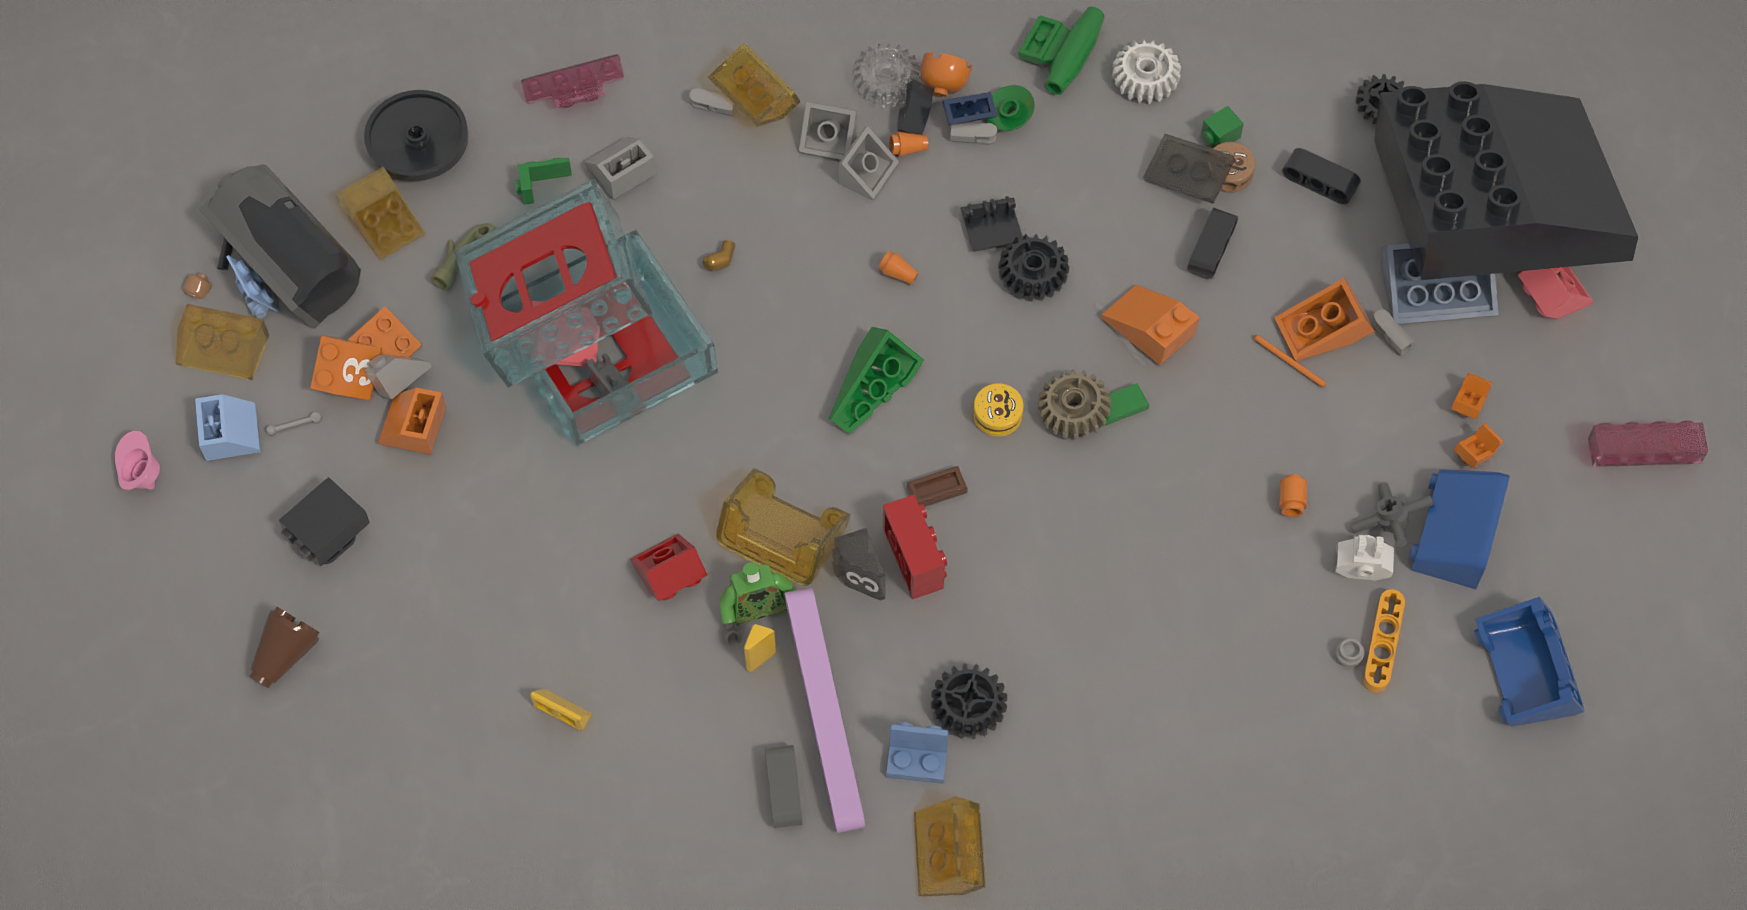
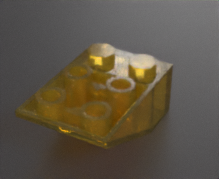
(380, 213)

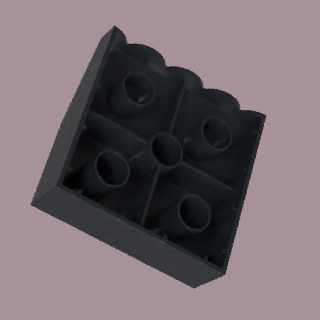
(1499, 181)

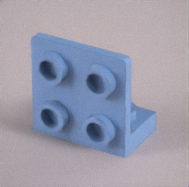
(917, 753)

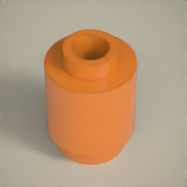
(1293, 495)

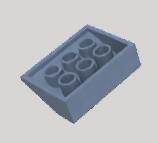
(1433, 299)

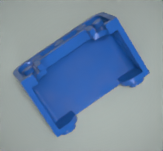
(1460, 525)
(1529, 663)

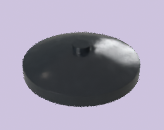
(416, 135)

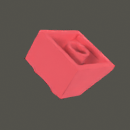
(1555, 291)

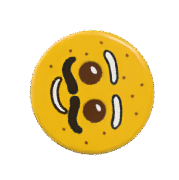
(998, 409)

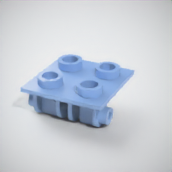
(253, 289)

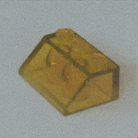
(754, 87)
(220, 341)
(949, 848)

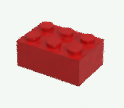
(914, 546)

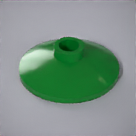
(1010, 99)

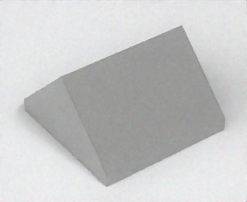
(828, 130)
(866, 165)

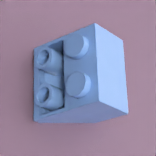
(226, 427)

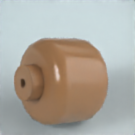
(196, 285)

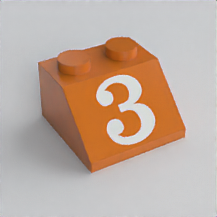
(341, 367)

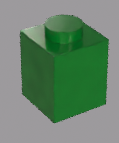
(1221, 127)

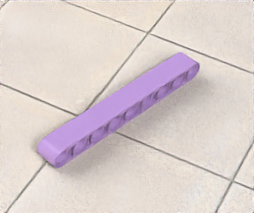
(824, 710)

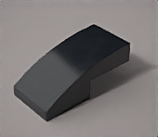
(917, 108)

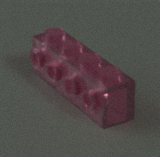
(1647, 444)

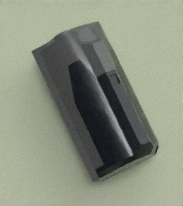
(283, 243)

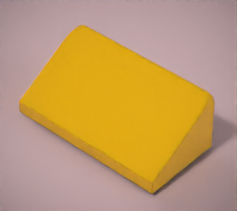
(759, 646)
(560, 708)

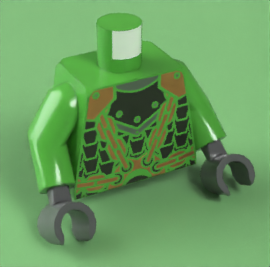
(752, 596)

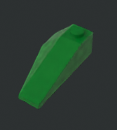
(876, 372)

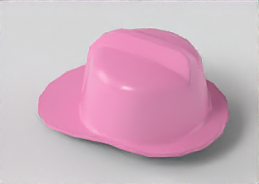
(135, 462)

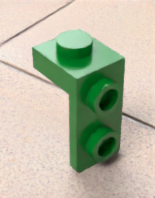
(538, 171)

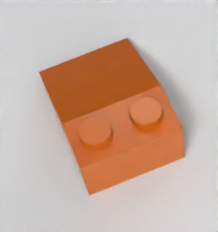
(1152, 322)
(1324, 322)

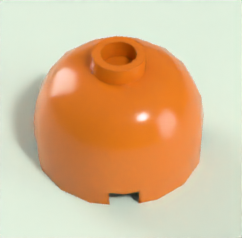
(945, 73)

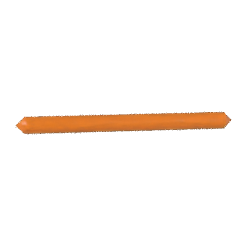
(1289, 360)

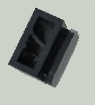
(324, 523)

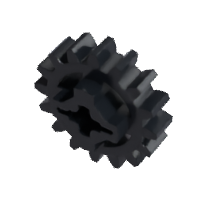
(1369, 94)

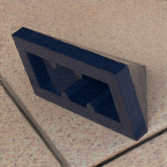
(969, 108)

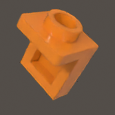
(1471, 396)
(1479, 446)

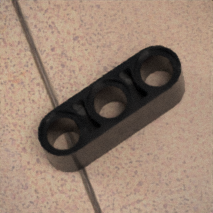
(1321, 176)
(1212, 243)

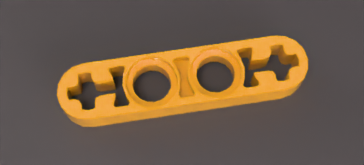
(1387, 641)

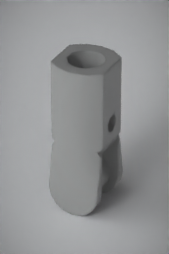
(711, 101)
(971, 132)
(1393, 332)

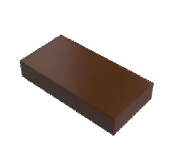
(938, 486)

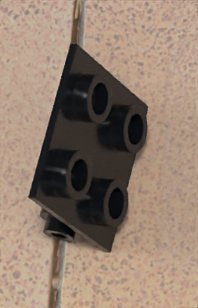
(991, 223)

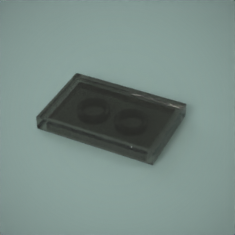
(1189, 168)

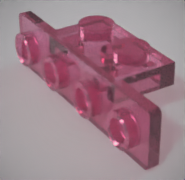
(573, 83)

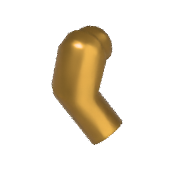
(719, 259)

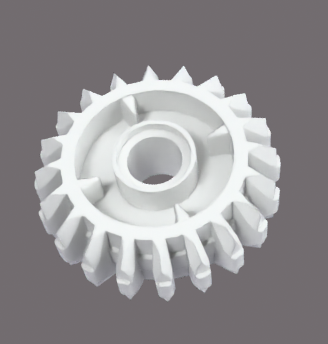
(1133, 62)

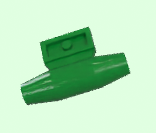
(1063, 47)

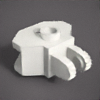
(1365, 558)

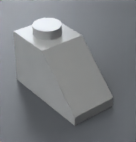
(394, 373)

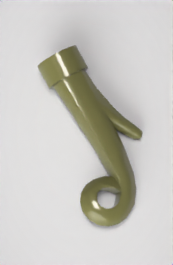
(444, 275)

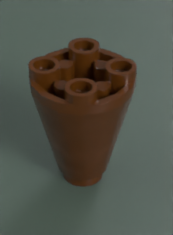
(281, 646)

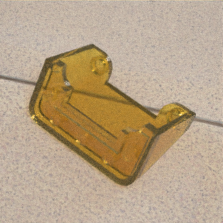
(777, 532)

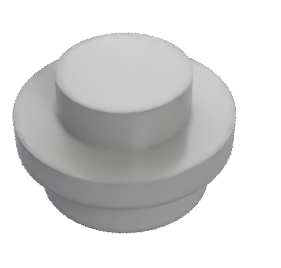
(1349, 652)

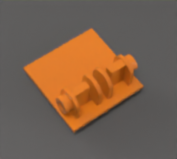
(388, 333)

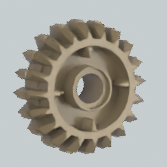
(1070, 389)

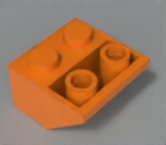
(414, 420)

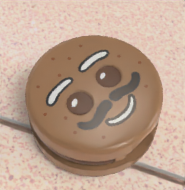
(1242, 169)

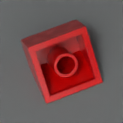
(669, 567)

